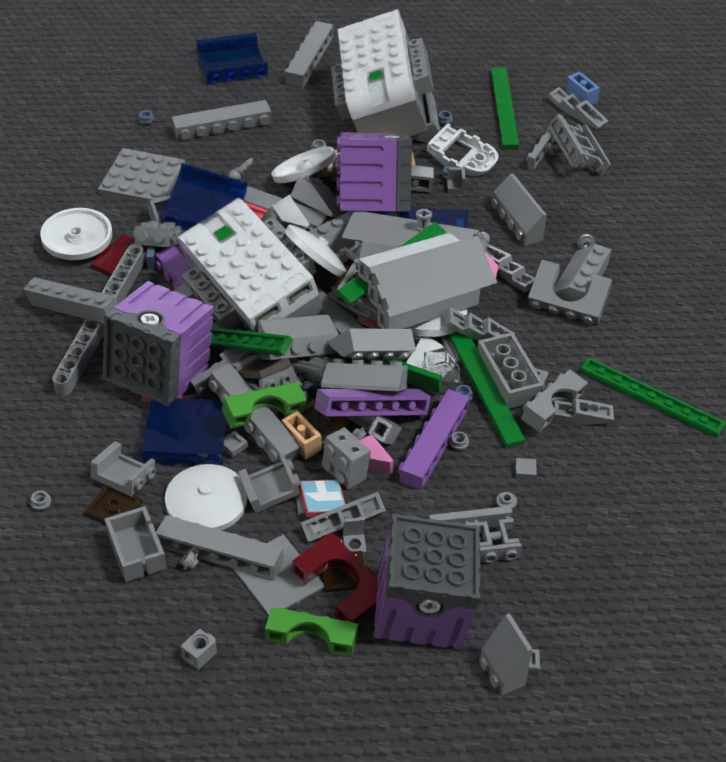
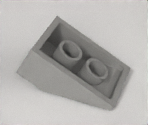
(317, 195)
(506, 656)

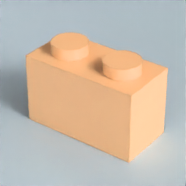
(304, 433)

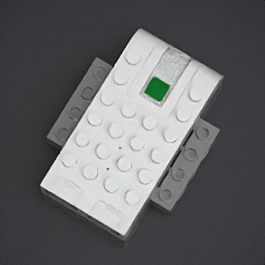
(382, 76)
(248, 269)

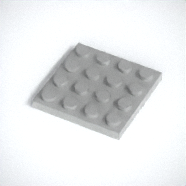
(141, 176)

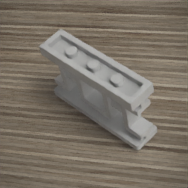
(579, 145)
(487, 518)

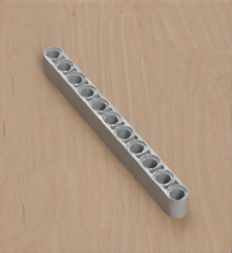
(91, 331)

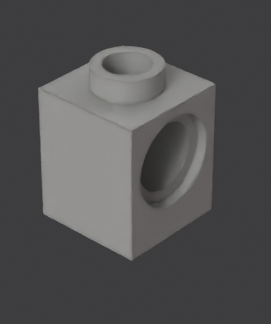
(195, 656)

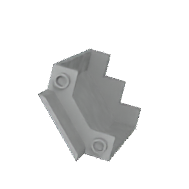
(386, 232)
(425, 279)

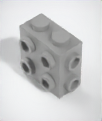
(156, 234)

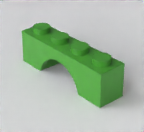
(285, 398)
(286, 624)

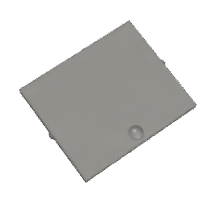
(286, 588)

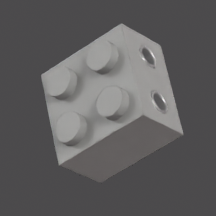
(346, 458)

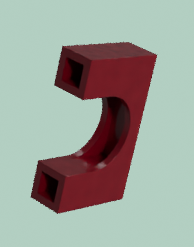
(333, 554)

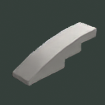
(580, 110)
(509, 270)
(473, 326)
(582, 412)
(334, 519)

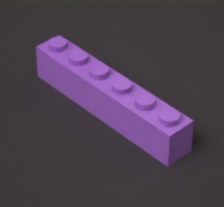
(173, 265)
(371, 402)
(433, 440)

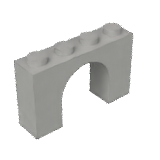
(587, 309)

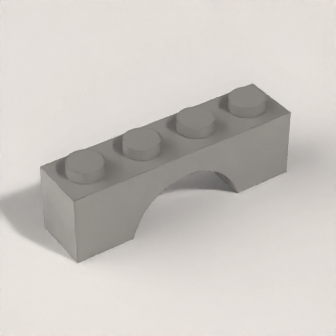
(541, 411)
(378, 426)

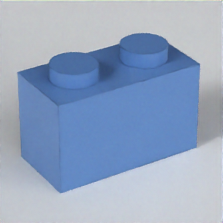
(582, 88)

